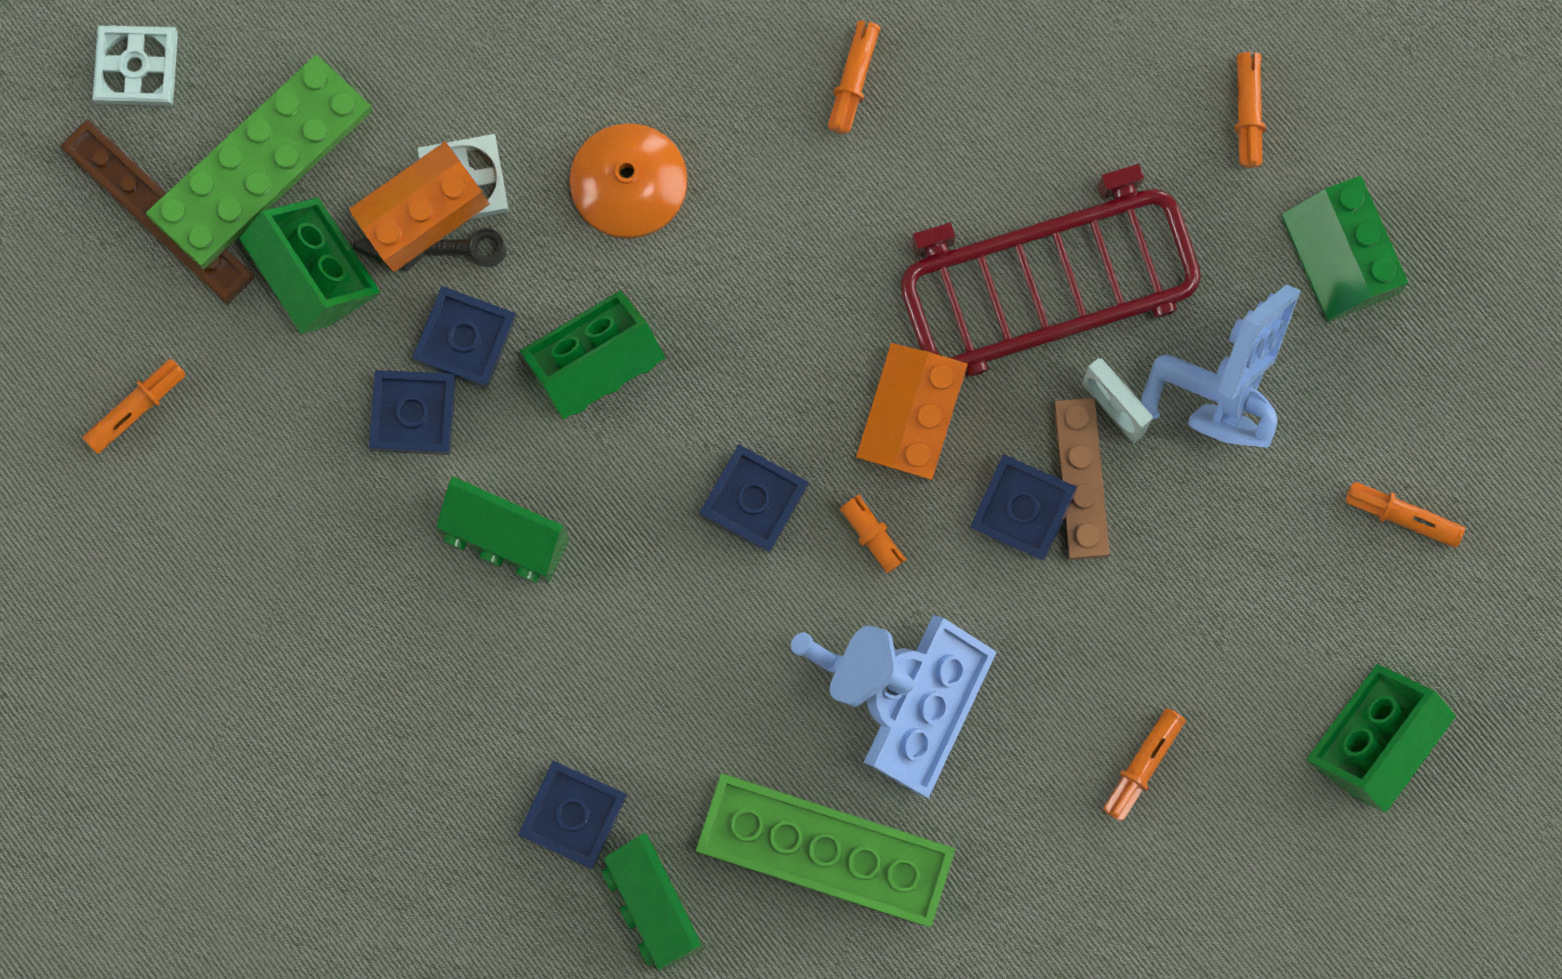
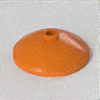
(633, 204)

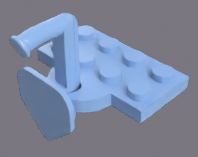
(1237, 379)
(925, 696)

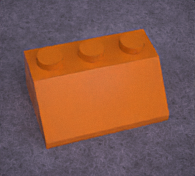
(419, 206)
(912, 410)

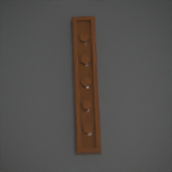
(137, 194)

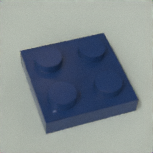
(464, 337)
(412, 412)
(754, 498)
(1024, 507)
(572, 814)

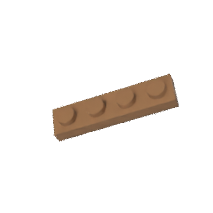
(1082, 468)

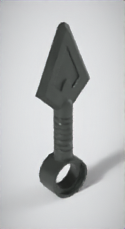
(448, 247)

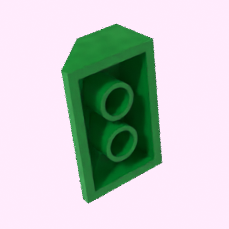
(1344, 249)
(308, 264)
(593, 354)
(501, 531)
(1382, 737)
(651, 903)

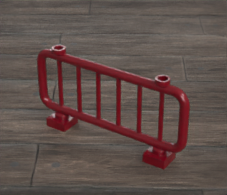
(1121, 185)

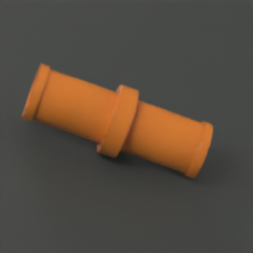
(872, 534)

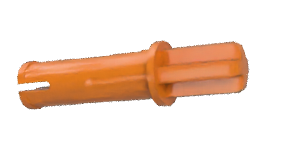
(850, 89)
(1249, 110)
(134, 405)
(1402, 514)
(1144, 764)

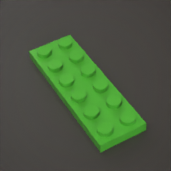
(259, 161)
(825, 850)

